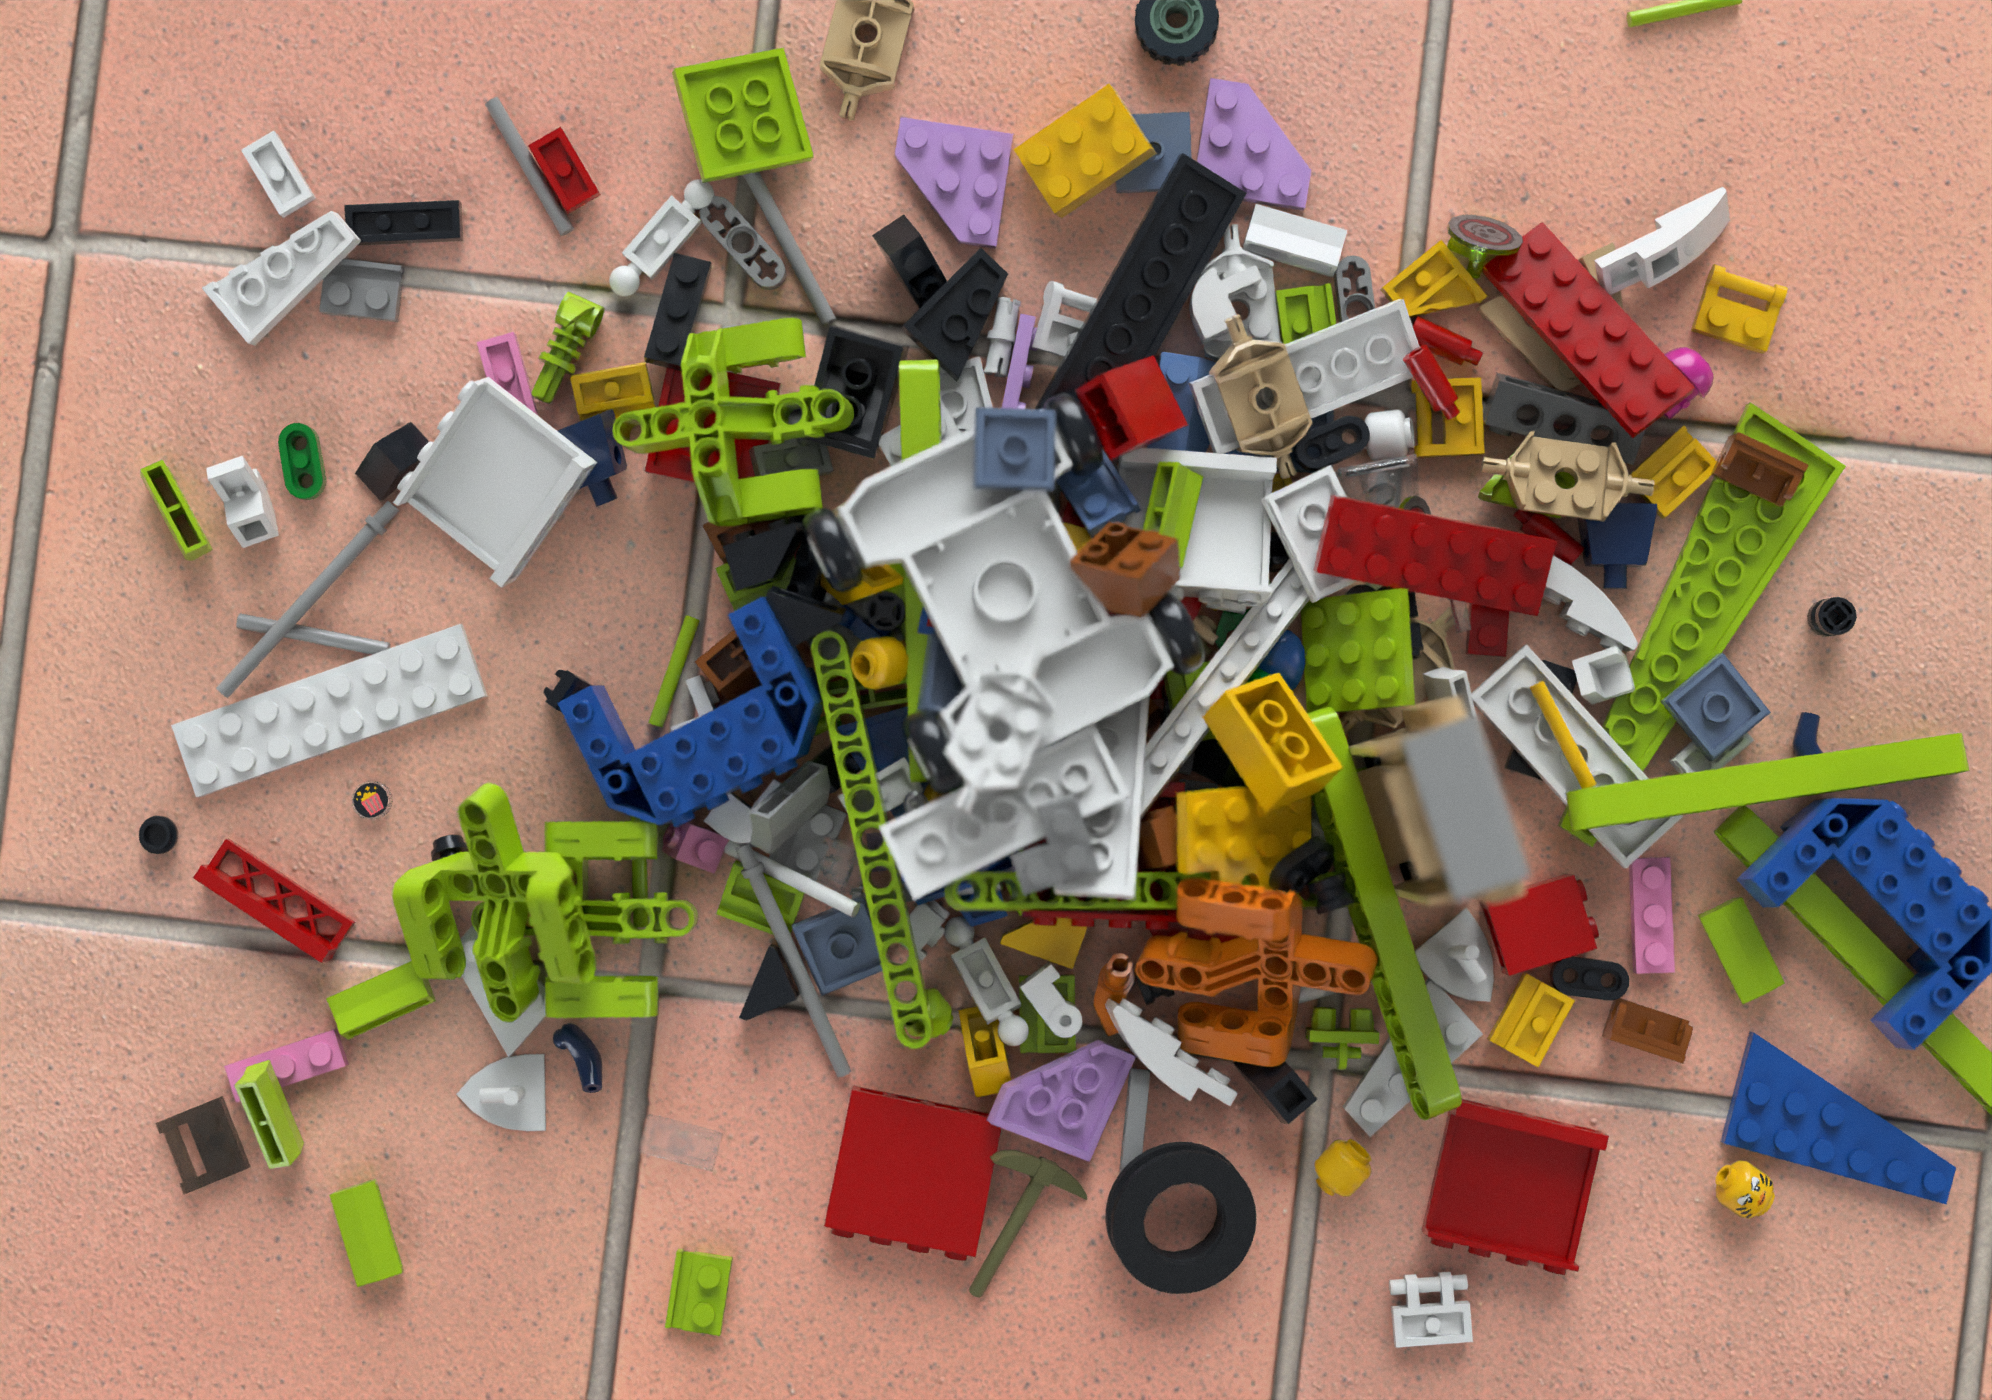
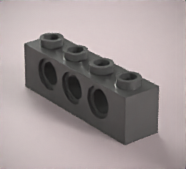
(1511, 393)

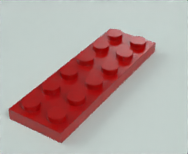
(1588, 330)
(1434, 555)

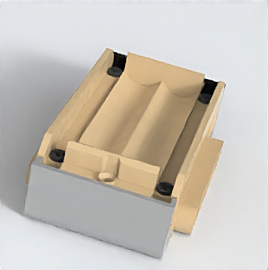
(1442, 808)

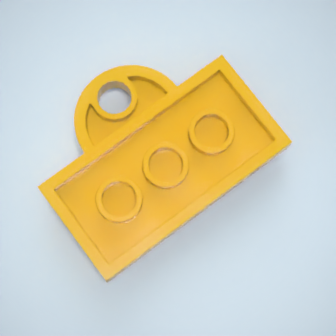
(1234, 836)

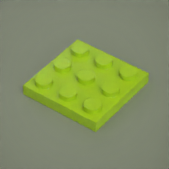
(742, 115)
(1358, 651)

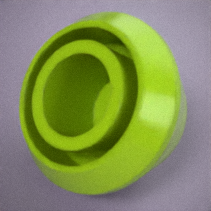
(940, 1013)

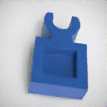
(860, 626)

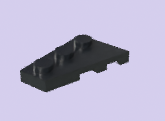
(957, 312)

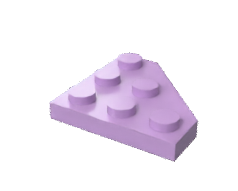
(1250, 148)
(959, 174)
(1065, 1099)

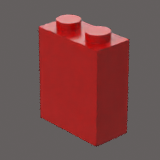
(1131, 407)
(1541, 925)

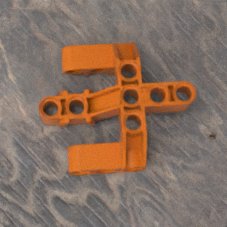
(1268, 951)

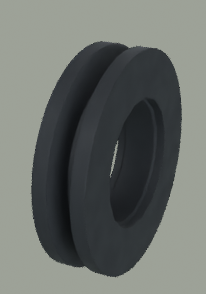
(1208, 1260)

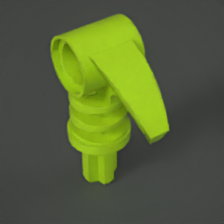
(578, 319)

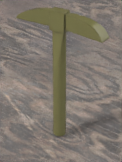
(1042, 1174)

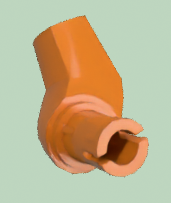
(1113, 982)

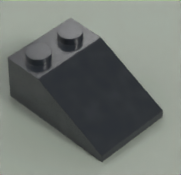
(868, 376)

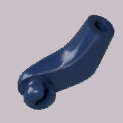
(1806, 735)
(584, 1054)

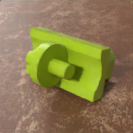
(1360, 1031)

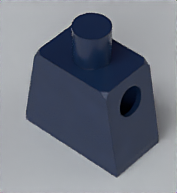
(597, 440)
(1618, 541)

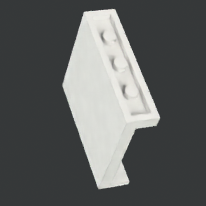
(495, 478)
(1230, 525)

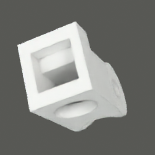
(1060, 1015)

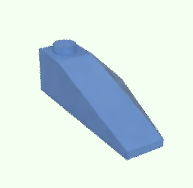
(1178, 372)

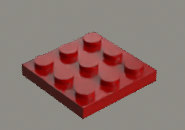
(677, 462)

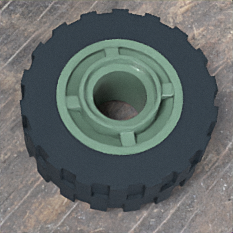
(1176, 44)

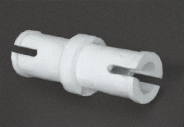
(1002, 337)

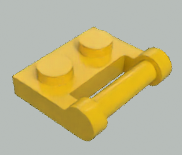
(1735, 321)
(1461, 434)

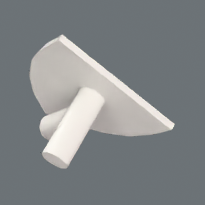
(1459, 959)
(509, 1093)

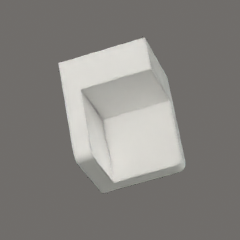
(1603, 675)

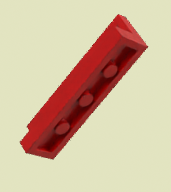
(267, 913)

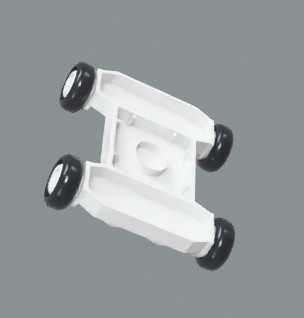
(1001, 582)

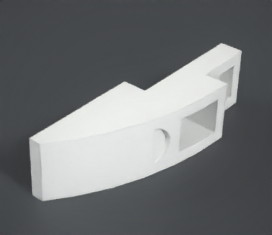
(1675, 243)
(1587, 607)
(1157, 1048)

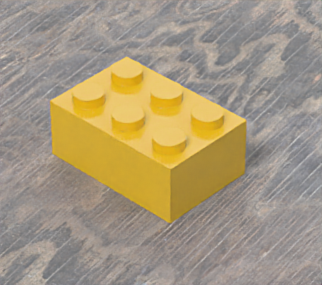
(1084, 151)
(1272, 742)

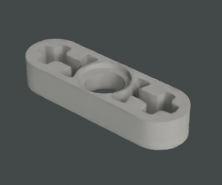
(769, 257)
(1344, 285)
(1135, 1116)

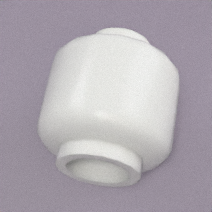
(1389, 434)

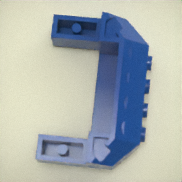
(714, 752)
(1909, 883)

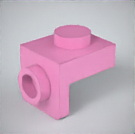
(694, 846)

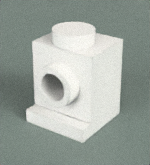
(926, 925)

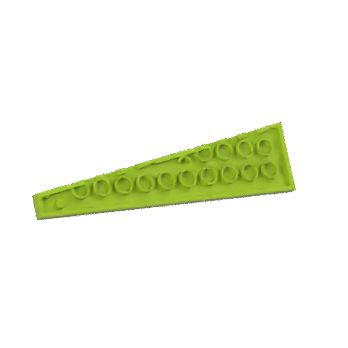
(1712, 587)

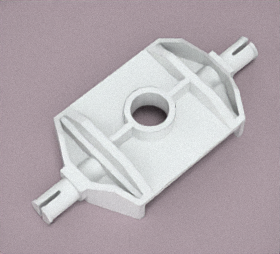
(1260, 300)
(1018, 702)

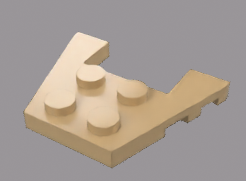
(1528, 342)

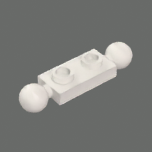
(661, 238)
(986, 981)

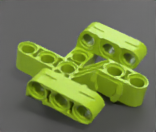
(723, 495)
(510, 886)
(610, 918)

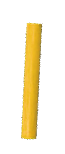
(1562, 735)

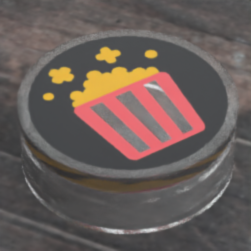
(372, 800)

